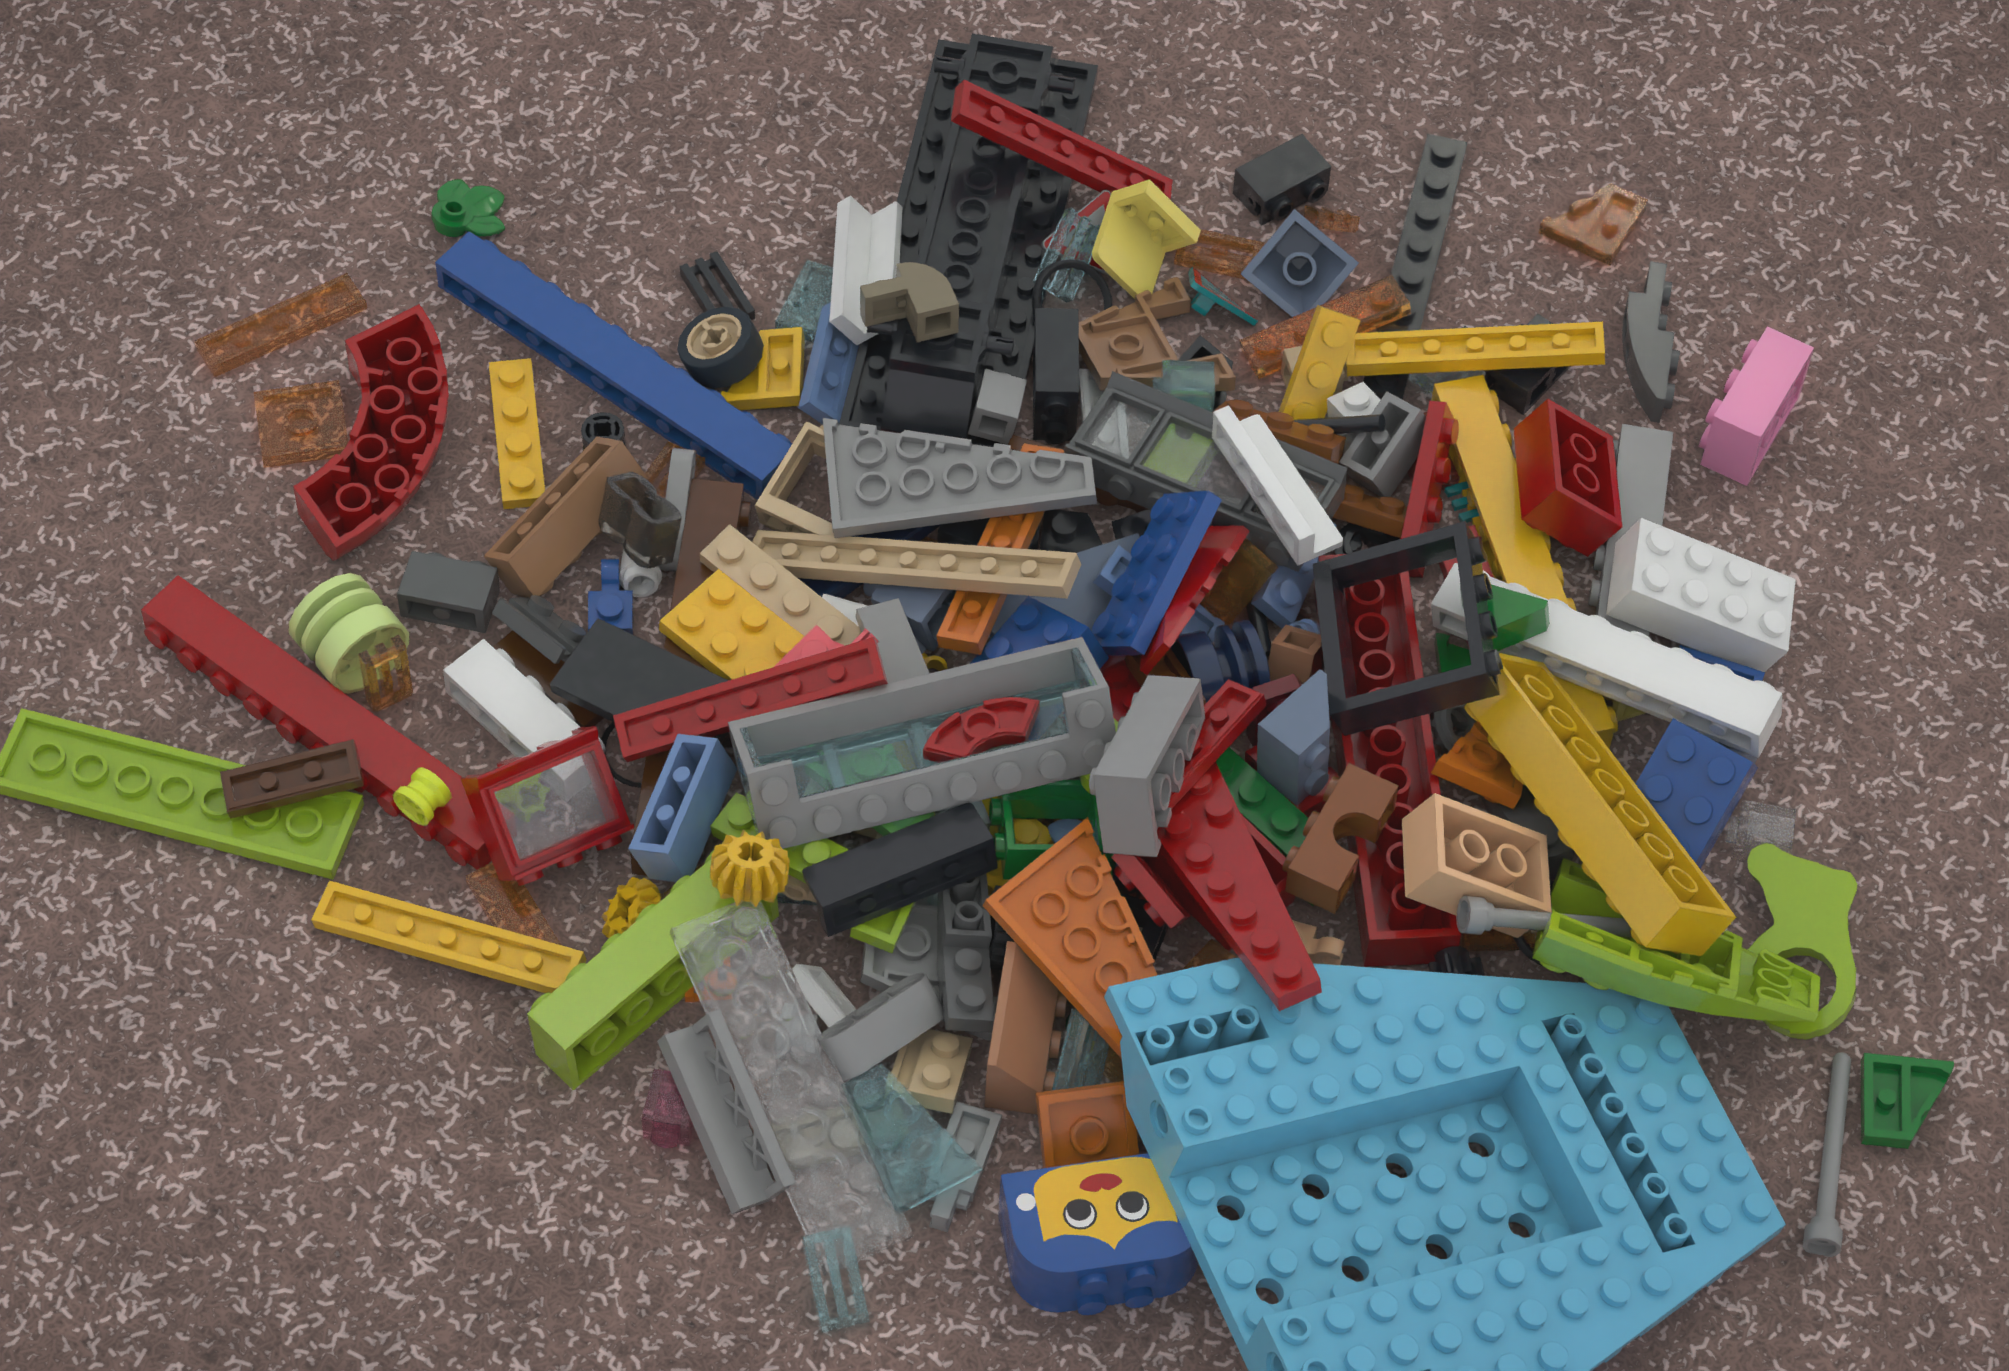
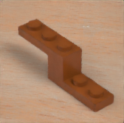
(1375, 513)

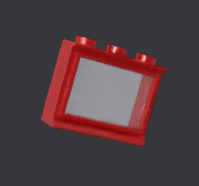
(548, 807)

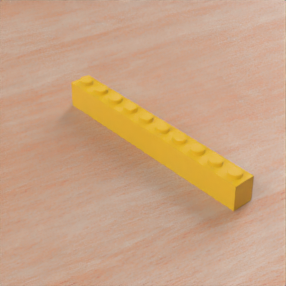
(1512, 547)

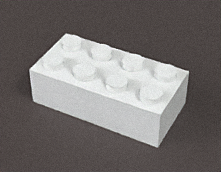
(1701, 596)

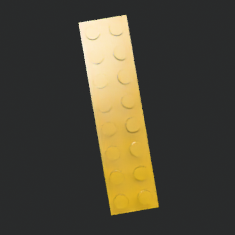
(1600, 811)

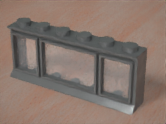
(1160, 445)

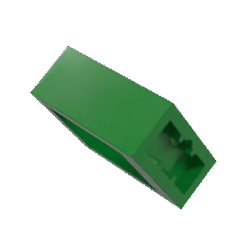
(1050, 801)

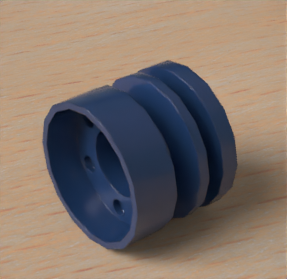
(1234, 656)

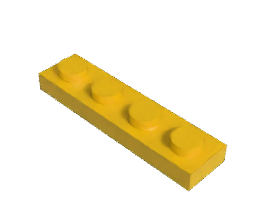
(516, 432)

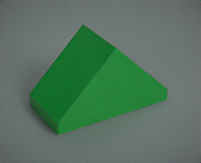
(1516, 616)

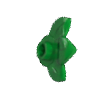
(467, 210)

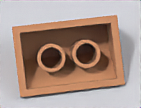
(1023, 1035)

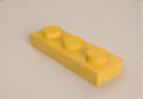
(1319, 364)

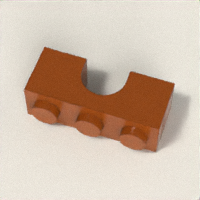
(1354, 806)

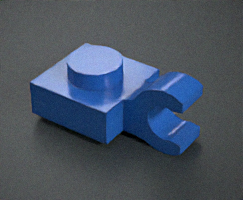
(611, 603)

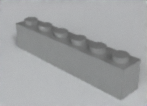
(1642, 478)

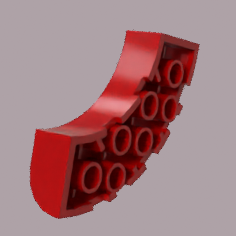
(392, 439)

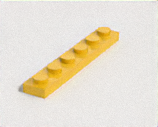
(1476, 349)
(444, 938)

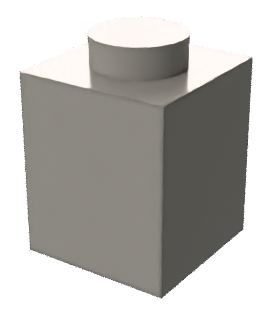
(997, 406)

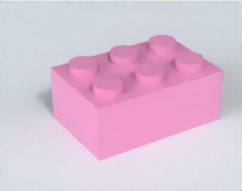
(1754, 405)

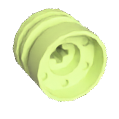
(341, 622)

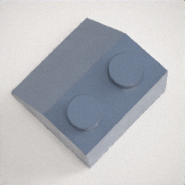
(1296, 741)

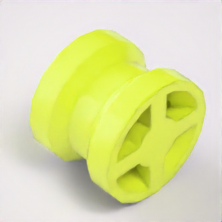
(422, 796)

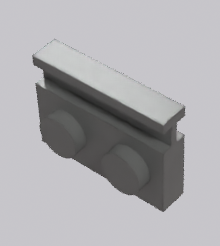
(540, 626)

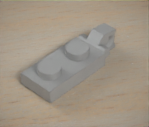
(976, 1133)

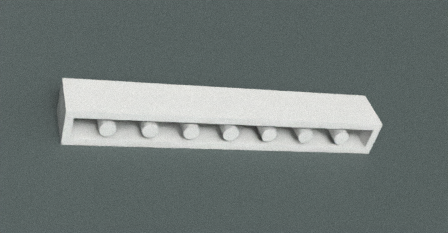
(1635, 670)

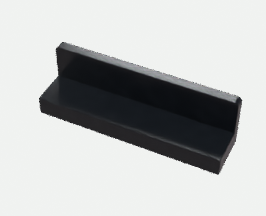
(901, 868)

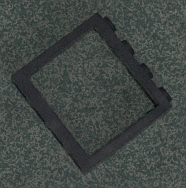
(1428, 694)

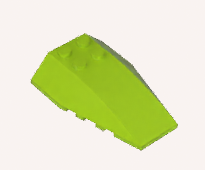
(1718, 983)

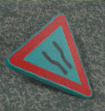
(1209, 293)

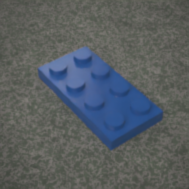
(1154, 572)

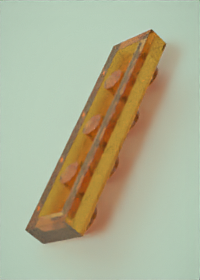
(1372, 304)

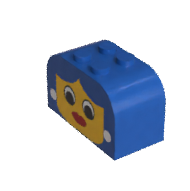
(1093, 1236)

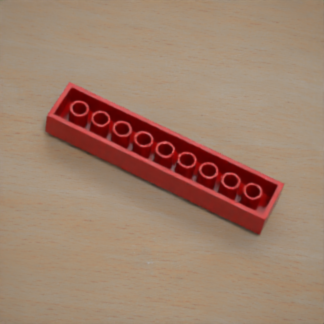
(1385, 655)

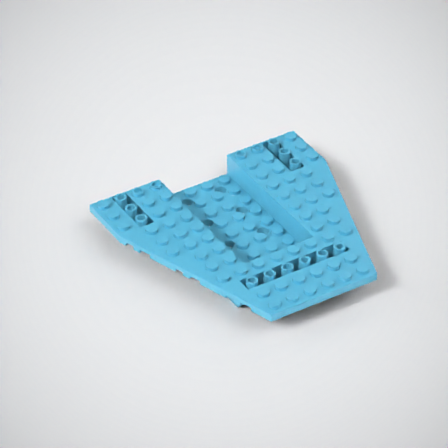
(1590, 1131)

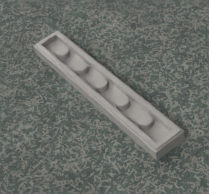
(899, 653)

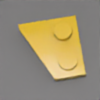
(777, 377)

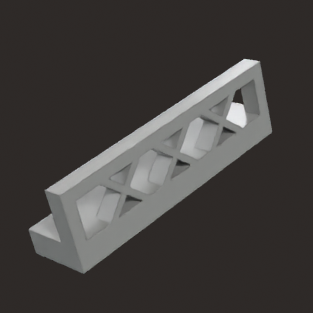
(724, 1115)

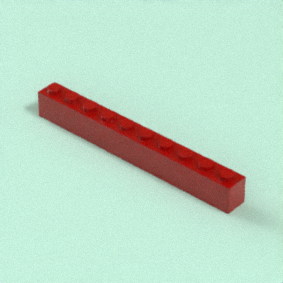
(306, 708)

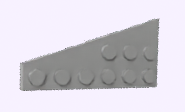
(932, 479)

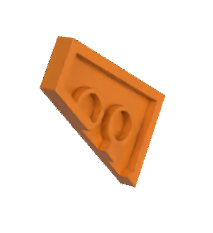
(1480, 768)

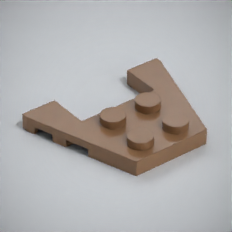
(1133, 342)

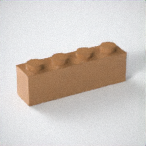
(560, 520)

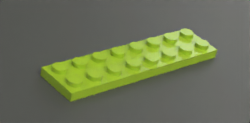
(167, 794)

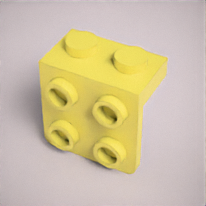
(1137, 234)

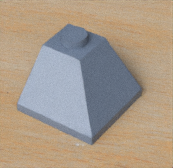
(1299, 266)

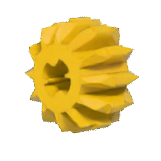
(749, 868)

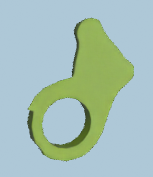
(1809, 920)

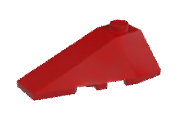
(1215, 549)

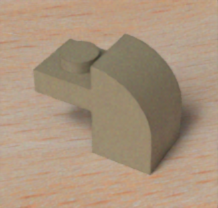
(915, 294)

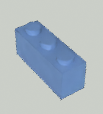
(682, 808)

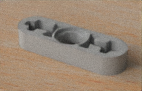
(678, 490)

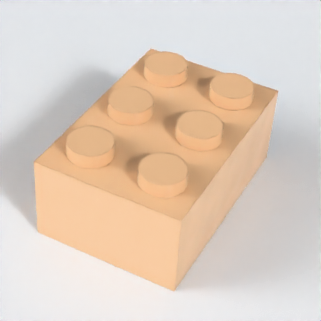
(1468, 852)

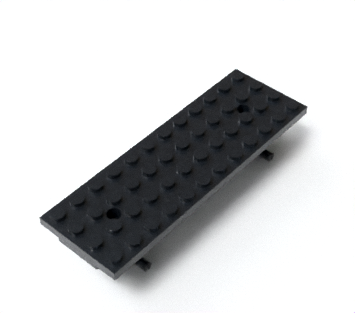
(980, 223)

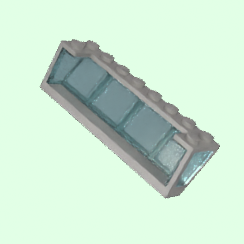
(861, 753)

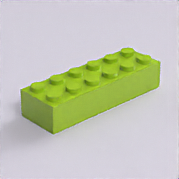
(624, 985)

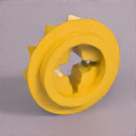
(629, 903)

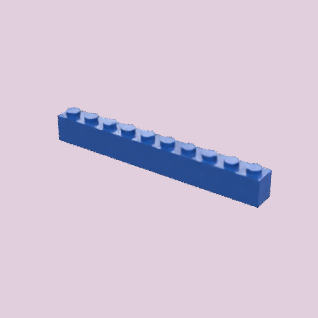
(611, 363)

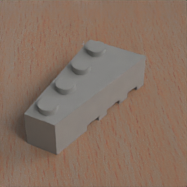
(1146, 764)

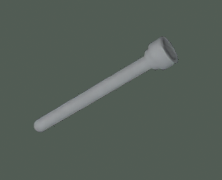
(1477, 915)
(1823, 1232)

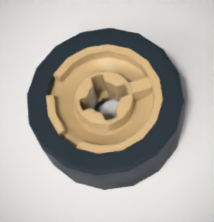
(720, 347)

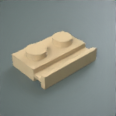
(934, 1068)

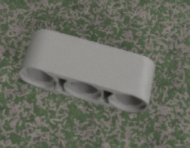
(883, 1025)

